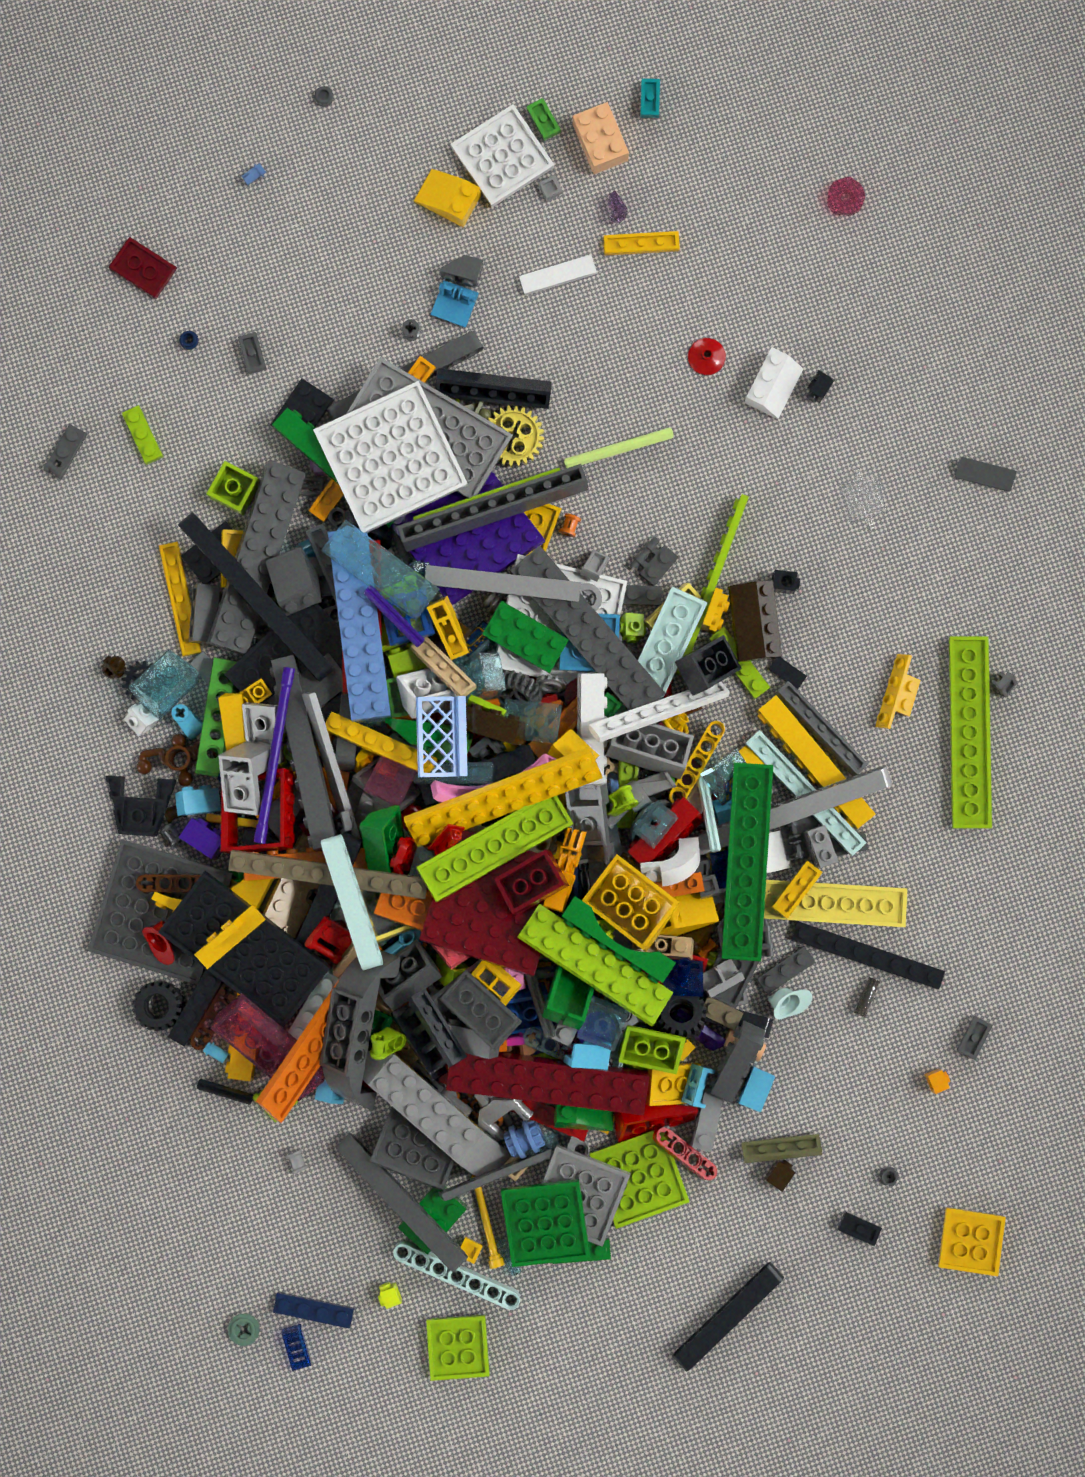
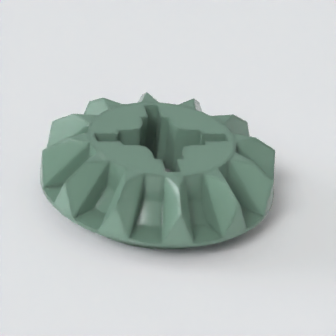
(246, 1338)

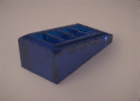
(291, 1335)

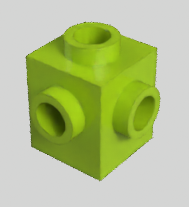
(632, 627)

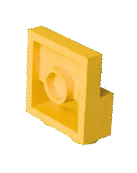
(717, 605)

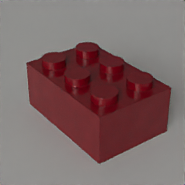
(531, 882)

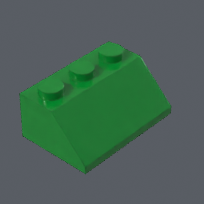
(380, 837)

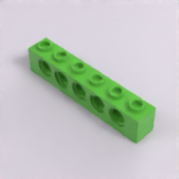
(204, 764)

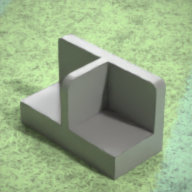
(721, 978)

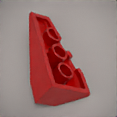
(658, 1116)

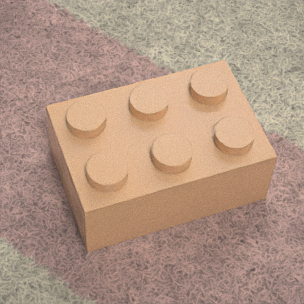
(600, 138)

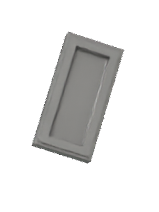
(594, 565)

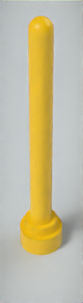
(495, 1259)

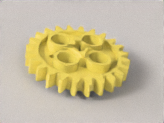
(529, 441)

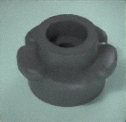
(889, 1181)

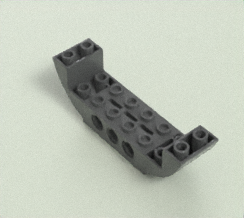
(350, 1029)

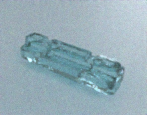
(505, 1253)

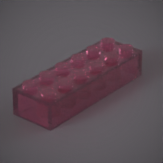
(258, 1038)

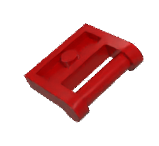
(333, 934)

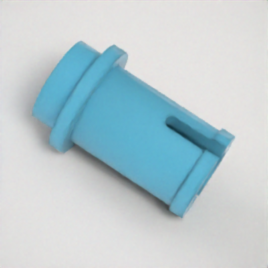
(215, 1052)

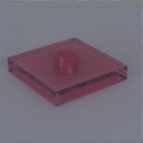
(390, 781)

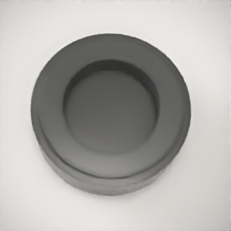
(324, 96)

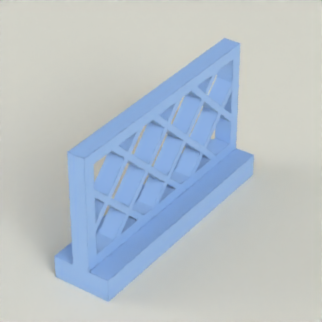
(458, 736)

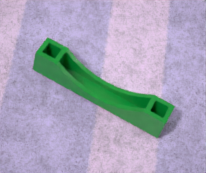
(654, 963)

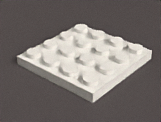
(502, 155)

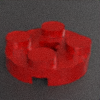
(404, 856)

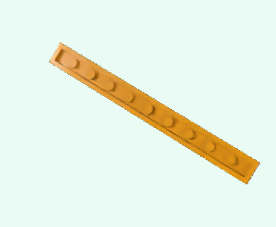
(332, 492)

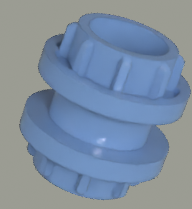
(524, 1139)

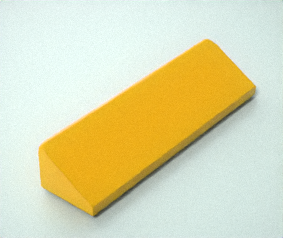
(232, 719)

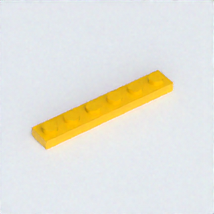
(375, 742)

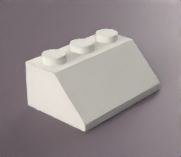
(774, 383)
(422, 684)

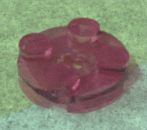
(844, 207)

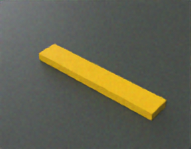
(179, 595)

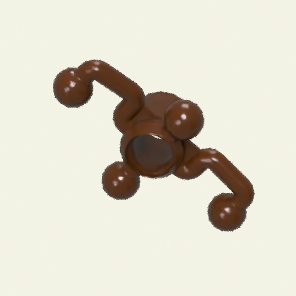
(167, 758)

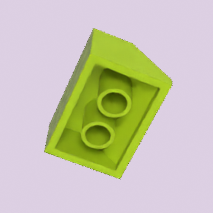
(651, 1049)

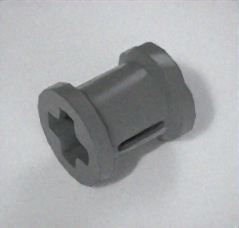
(406, 327)
(166, 832)

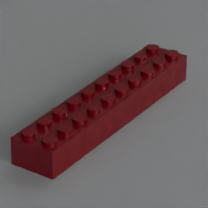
(551, 1082)

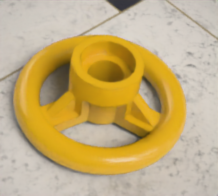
(678, 722)

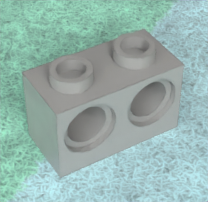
(819, 846)

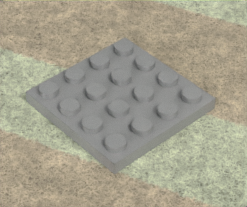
(600, 1187)

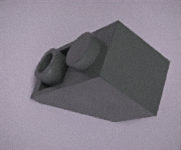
(464, 270)

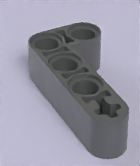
(345, 750)

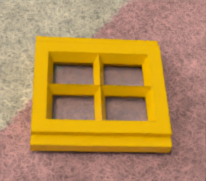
(497, 981)

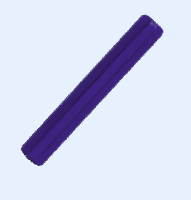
(384, 606)

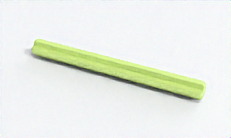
(619, 448)

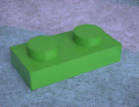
(543, 119)

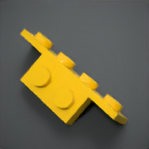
(899, 692)
(230, 935)

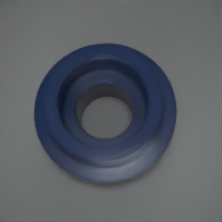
(189, 334)

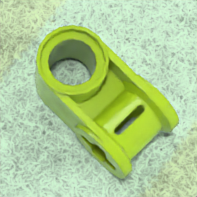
(621, 800)
(386, 1043)

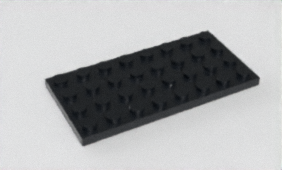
(263, 966)

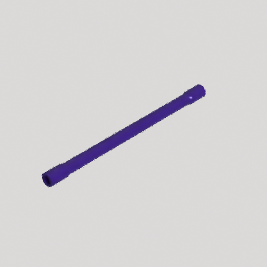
(262, 825)

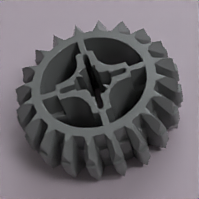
(519, 688)

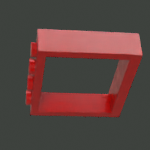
(229, 820)

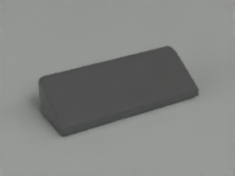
(985, 474)

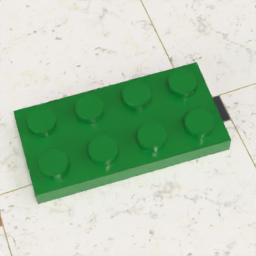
(525, 637)

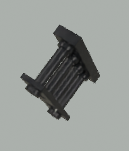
(438, 1030)

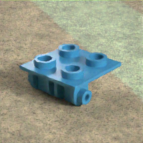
(454, 303)

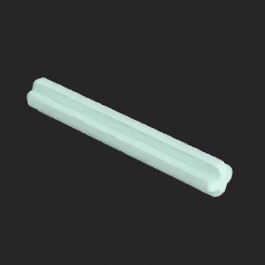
(709, 816)

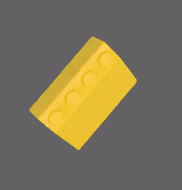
(631, 902)

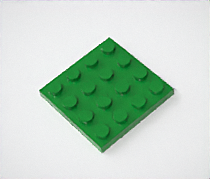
(545, 1223)

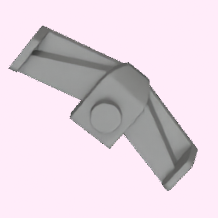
(641, 790)

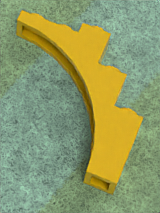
(251, 891)

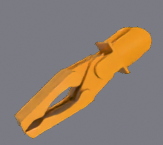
(567, 862)

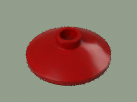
(705, 365)

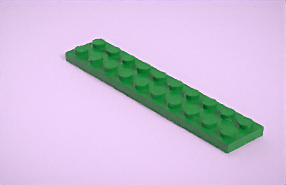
(747, 861)

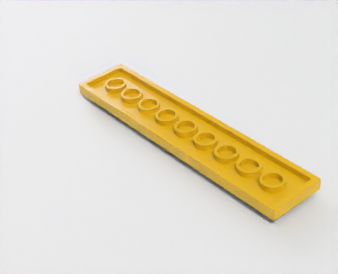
(505, 796)

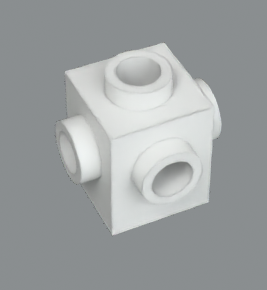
(140, 719)

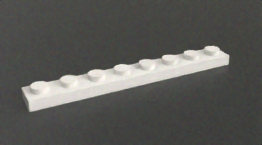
(655, 712)

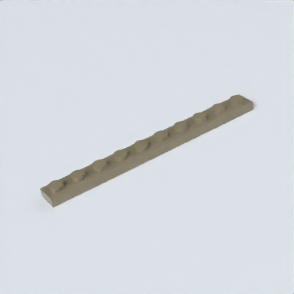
(319, 873)

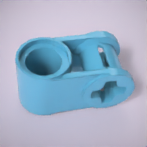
(190, 723)

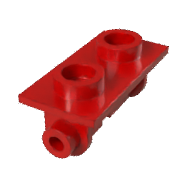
(447, 838)

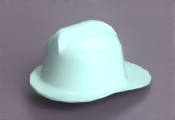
(789, 1002)

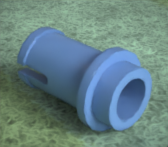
(253, 174)

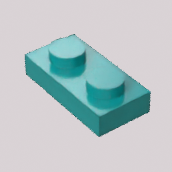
(650, 98)

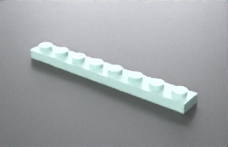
(799, 785)

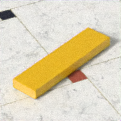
(641, 243)

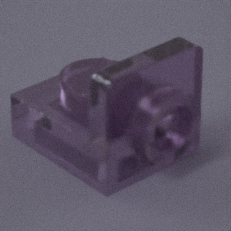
(616, 204)

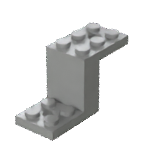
(246, 761)

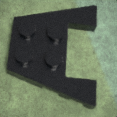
(139, 815)

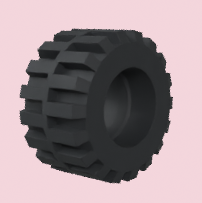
(142, 1010)
(687, 1029)

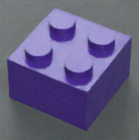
(203, 837)

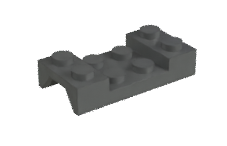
(588, 813)

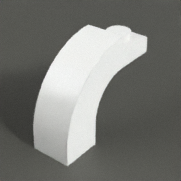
(676, 868)

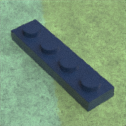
(313, 1310)

